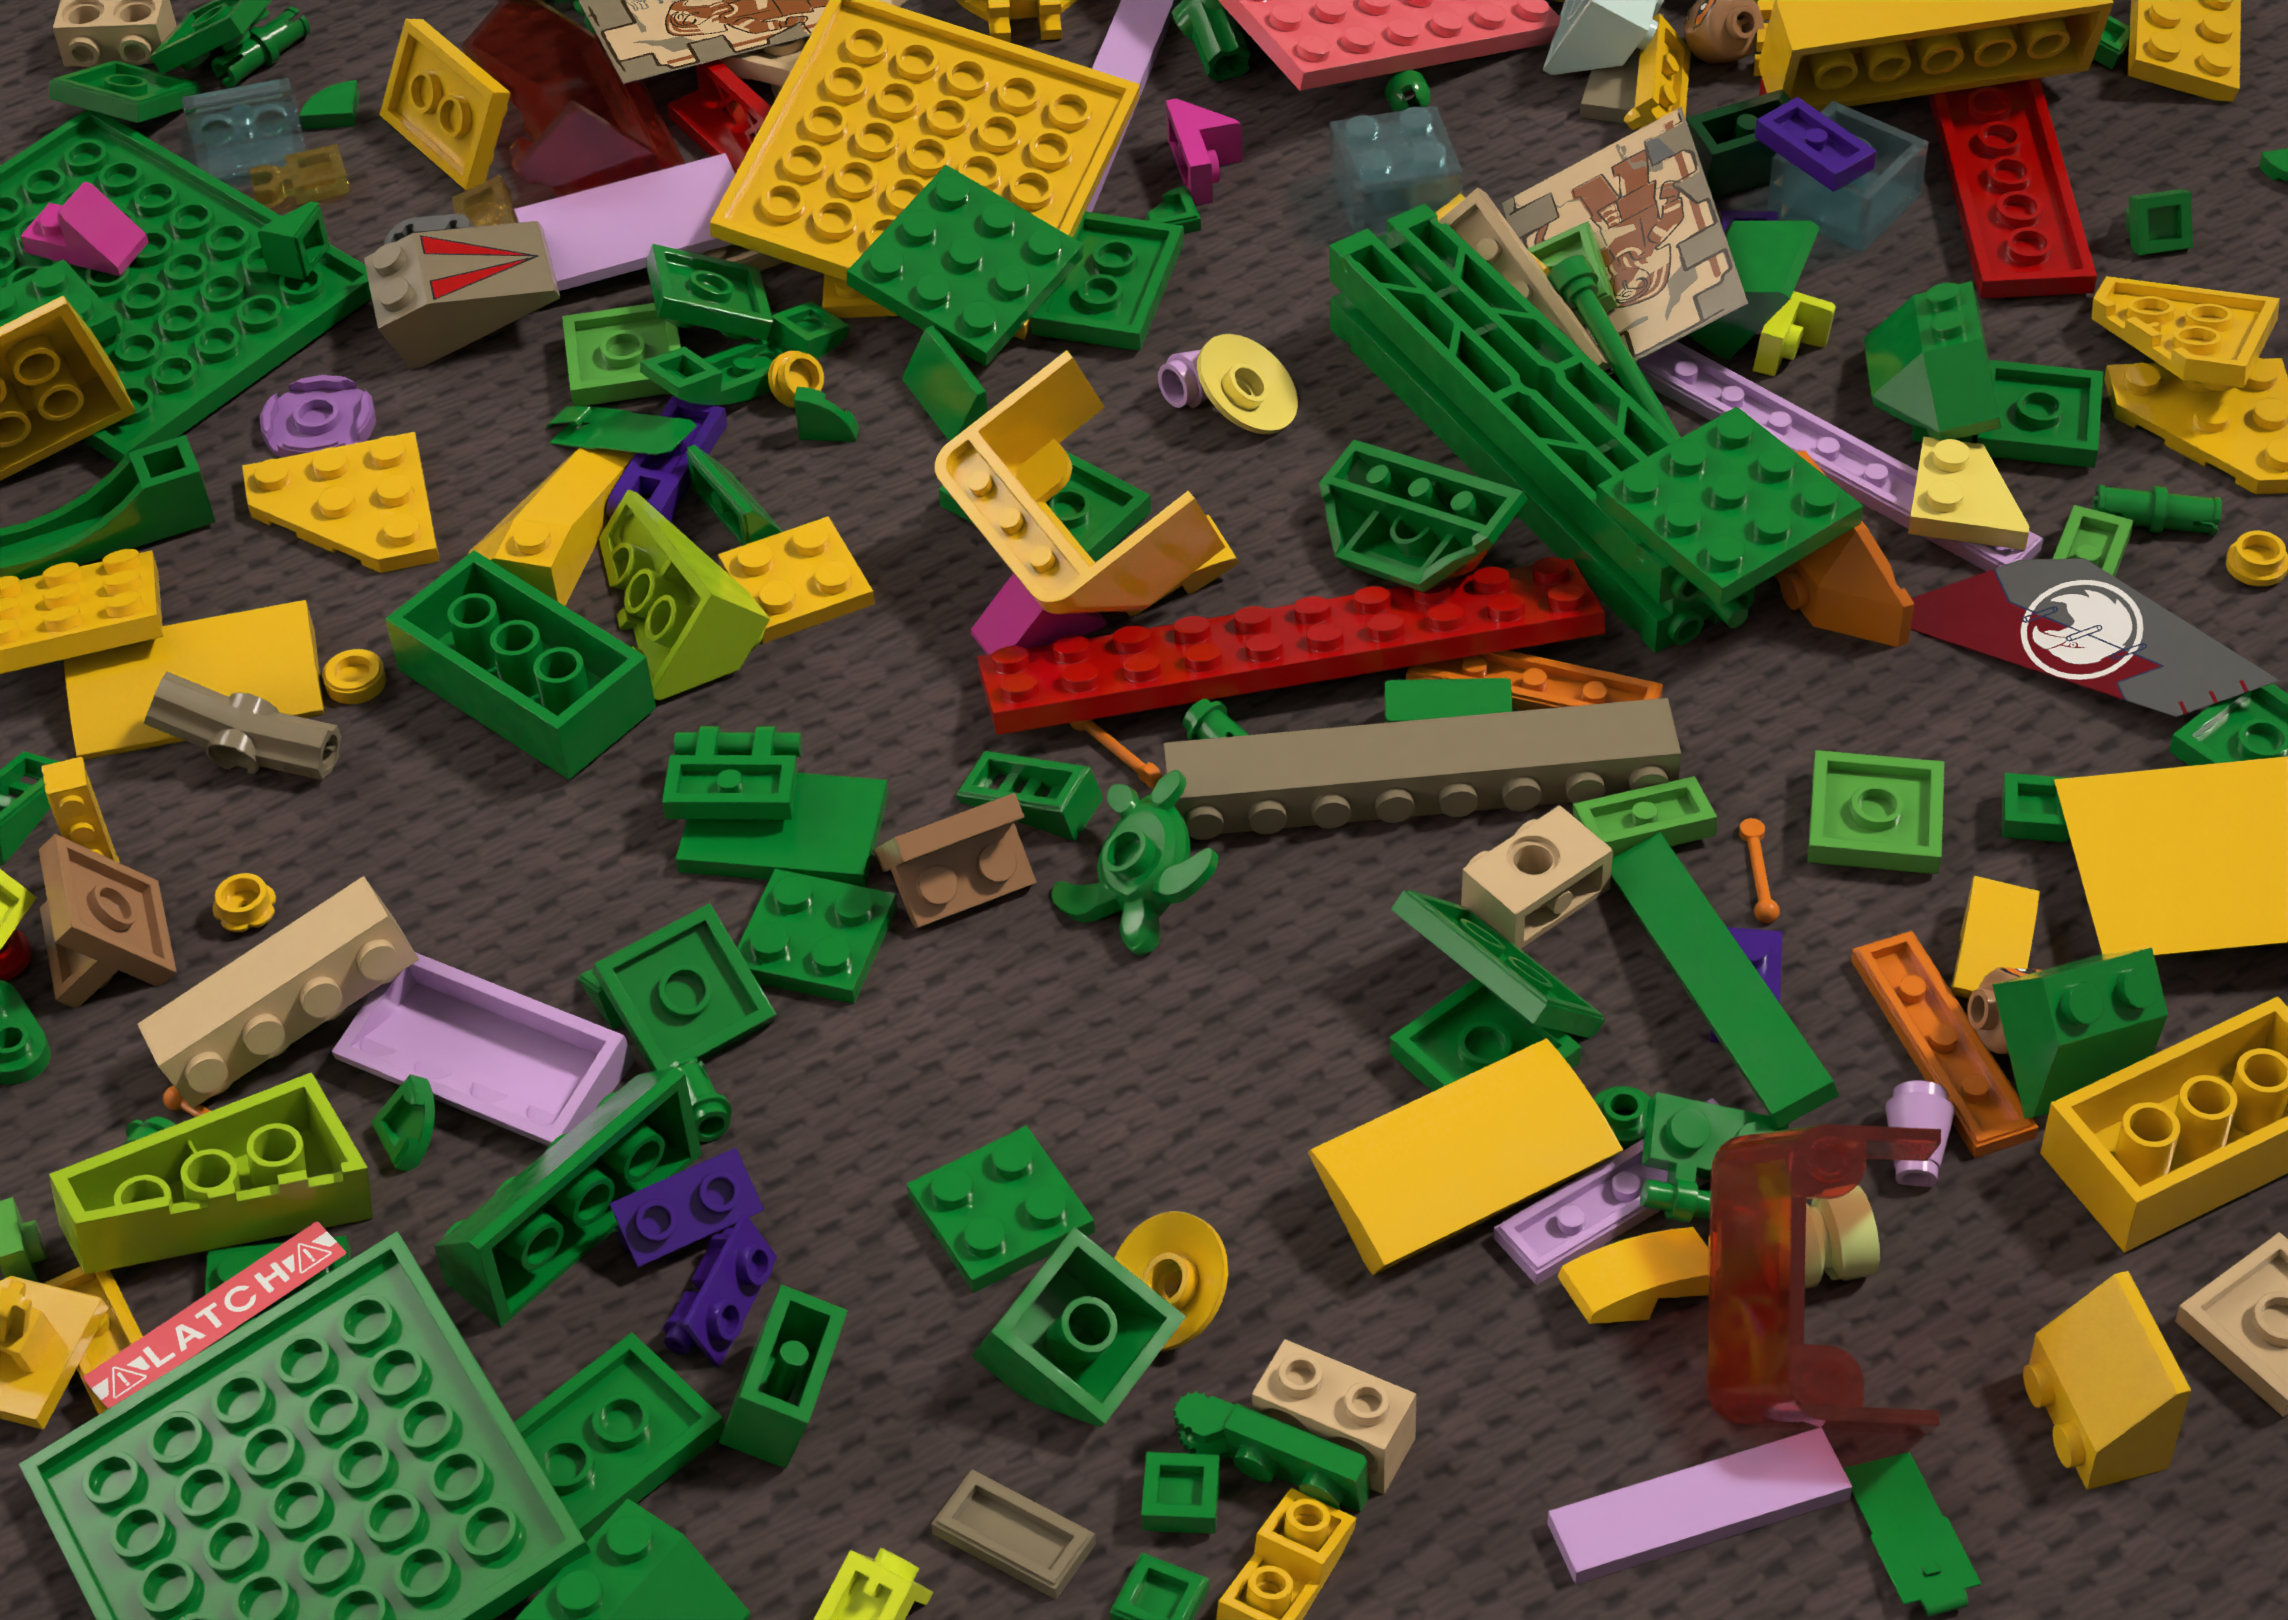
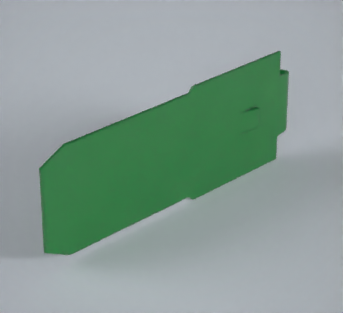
(620, 430)
(1912, 1534)

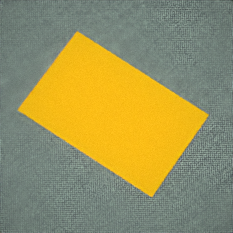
(2183, 855)

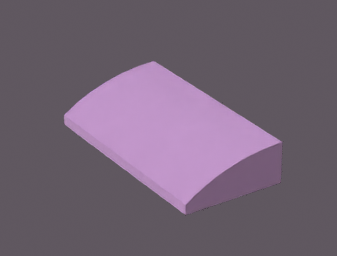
(615, 224)
(486, 1049)

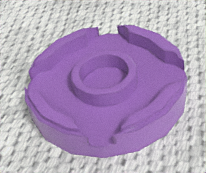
(345, 423)

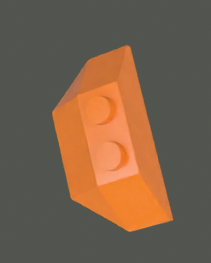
(1849, 588)

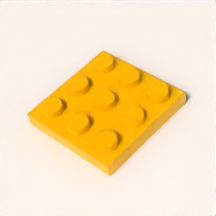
(79, 609)

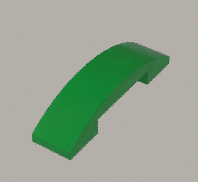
(743, 370)

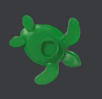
(1141, 865)

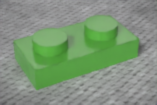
(2095, 537)
(1630, 817)

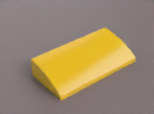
(248, 651)
(1463, 1154)

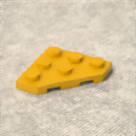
(2189, 330)
(2231, 429)
(351, 500)

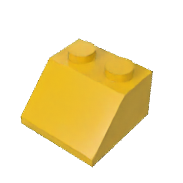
(2108, 1385)

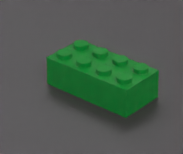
(521, 664)

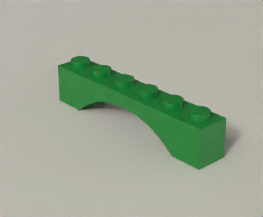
(140, 501)

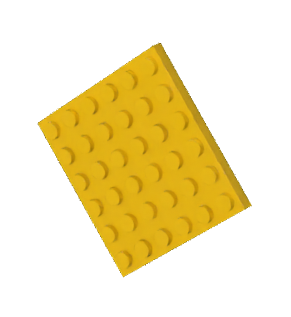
(893, 101)

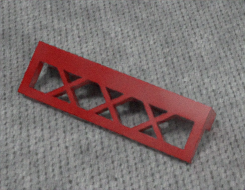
(721, 113)

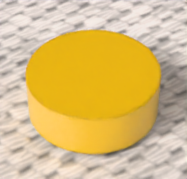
(354, 676)

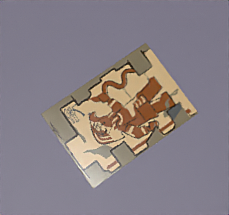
(671, 35)
(1652, 229)

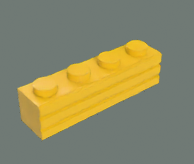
(76, 806)

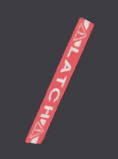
(215, 1315)

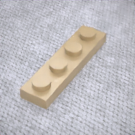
(1492, 237)

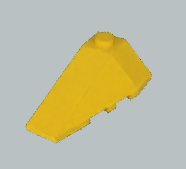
(558, 523)

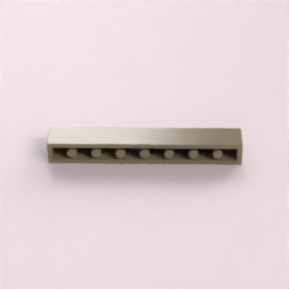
(1423, 767)

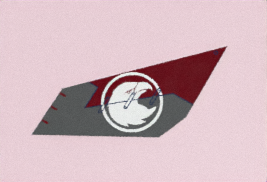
(2087, 631)

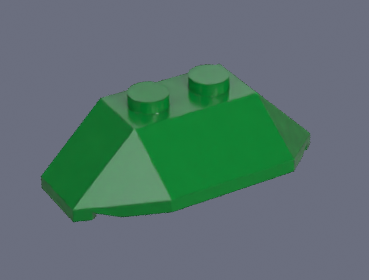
(1934, 364)
(1412, 516)

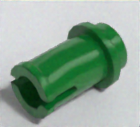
(1210, 721)
(707, 1105)

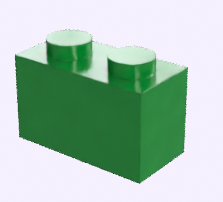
(783, 1376)

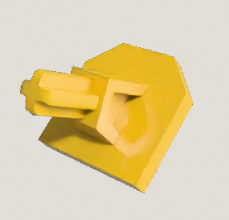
(41, 1345)

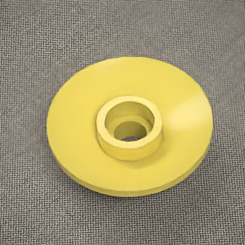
(1247, 384)

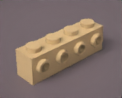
(277, 992)

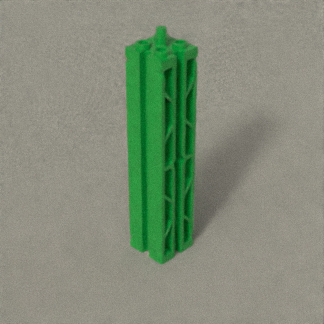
(1514, 407)

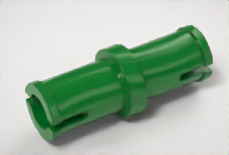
(261, 47)
(2160, 509)

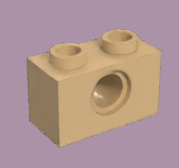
(1537, 876)

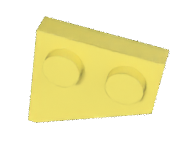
(1964, 497)

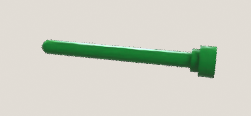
(1578, 287)

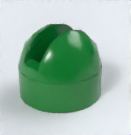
(1402, 83)

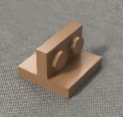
(958, 861)
(100, 922)

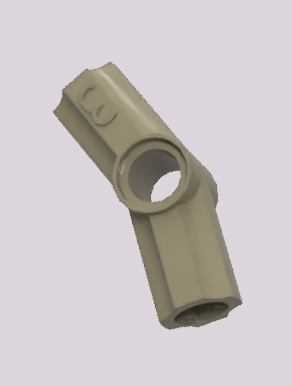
(243, 729)

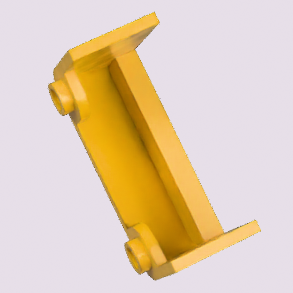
(1013, 464)

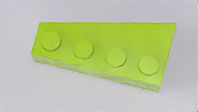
(215, 1181)

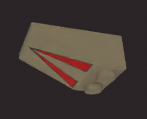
(458, 286)

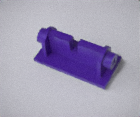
(685, 1207)
(729, 1283)

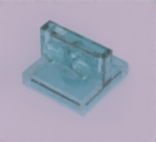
(244, 129)

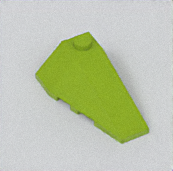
(679, 601)

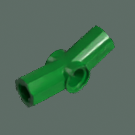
(1215, 37)

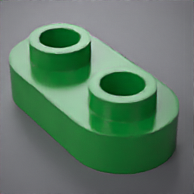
(20, 1027)

